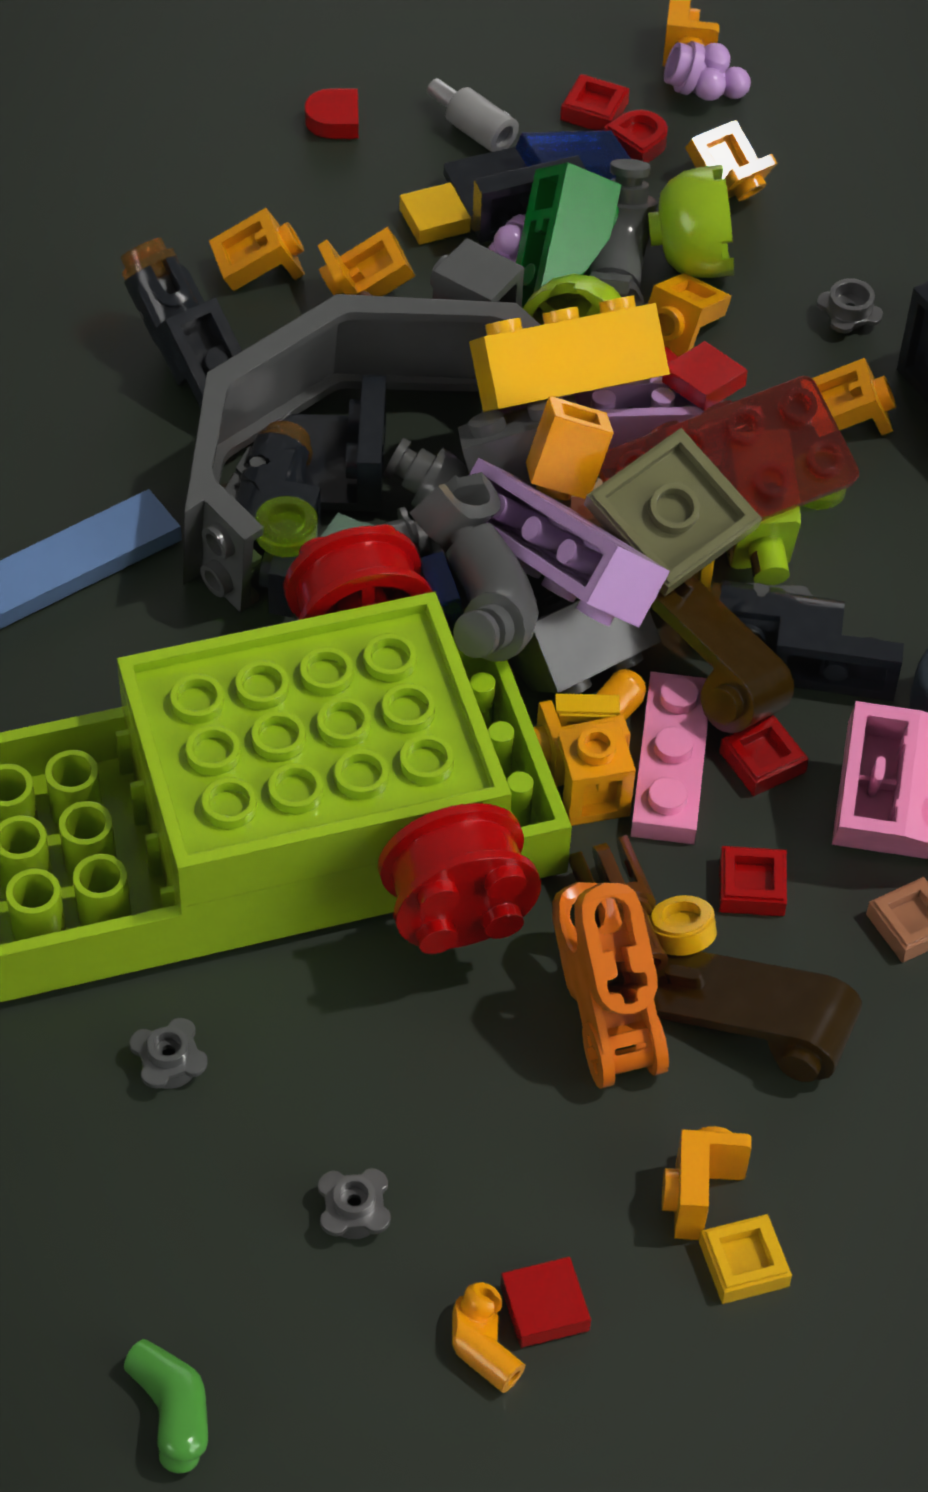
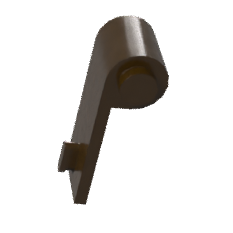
(747, 675)
(795, 1010)

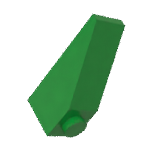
(565, 223)

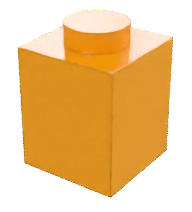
(568, 449)

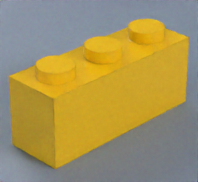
(568, 353)

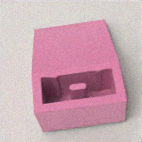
(884, 781)

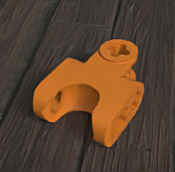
(622, 1009)

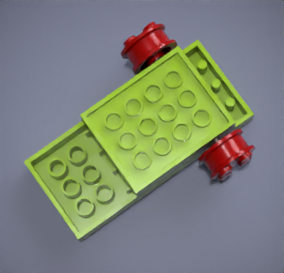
(280, 788)

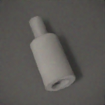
(476, 116)

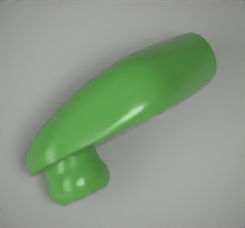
(180, 1404)

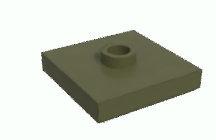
(674, 508)

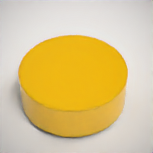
(684, 924)

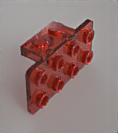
(770, 446)

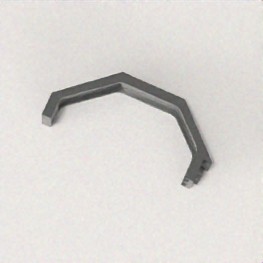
(322, 351)

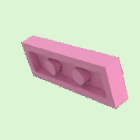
(671, 760)

